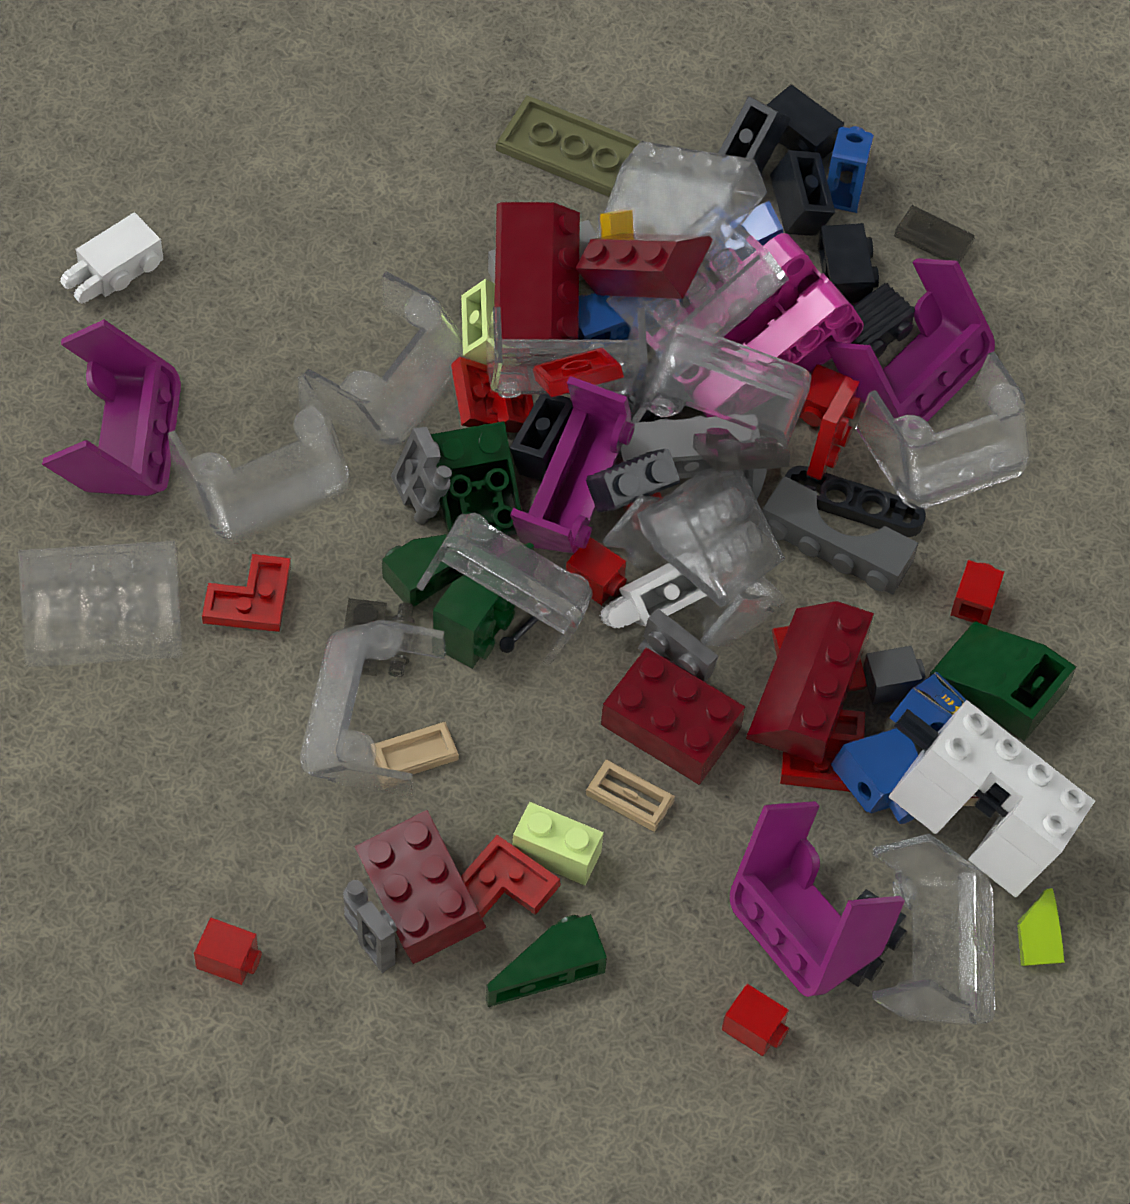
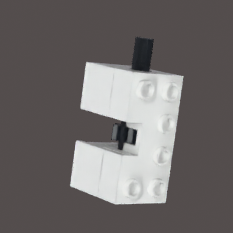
(982, 759)

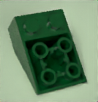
(480, 476)
(471, 619)
(1006, 676)

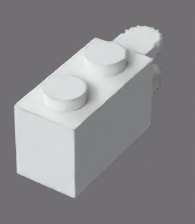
(113, 259)
(659, 589)

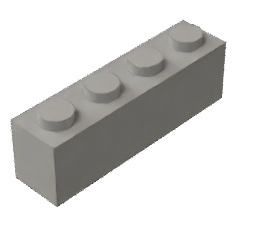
(678, 438)

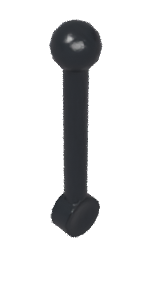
(508, 643)

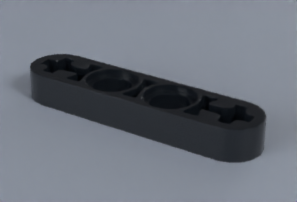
(856, 495)

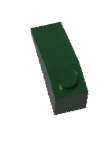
(406, 564)
(557, 958)

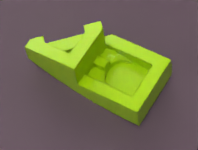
(1041, 932)

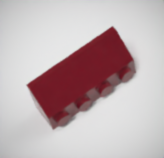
(537, 270)
(811, 679)

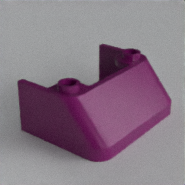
(938, 360)
(137, 416)
(587, 445)
(791, 916)

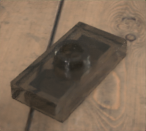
(934, 235)

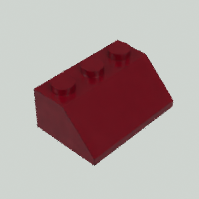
(643, 264)

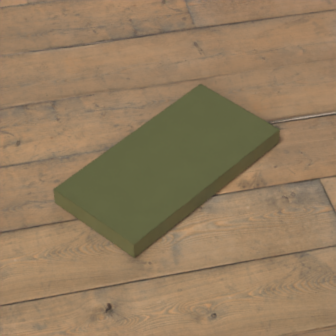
(566, 145)

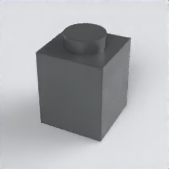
(892, 673)

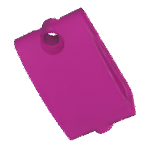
(800, 315)

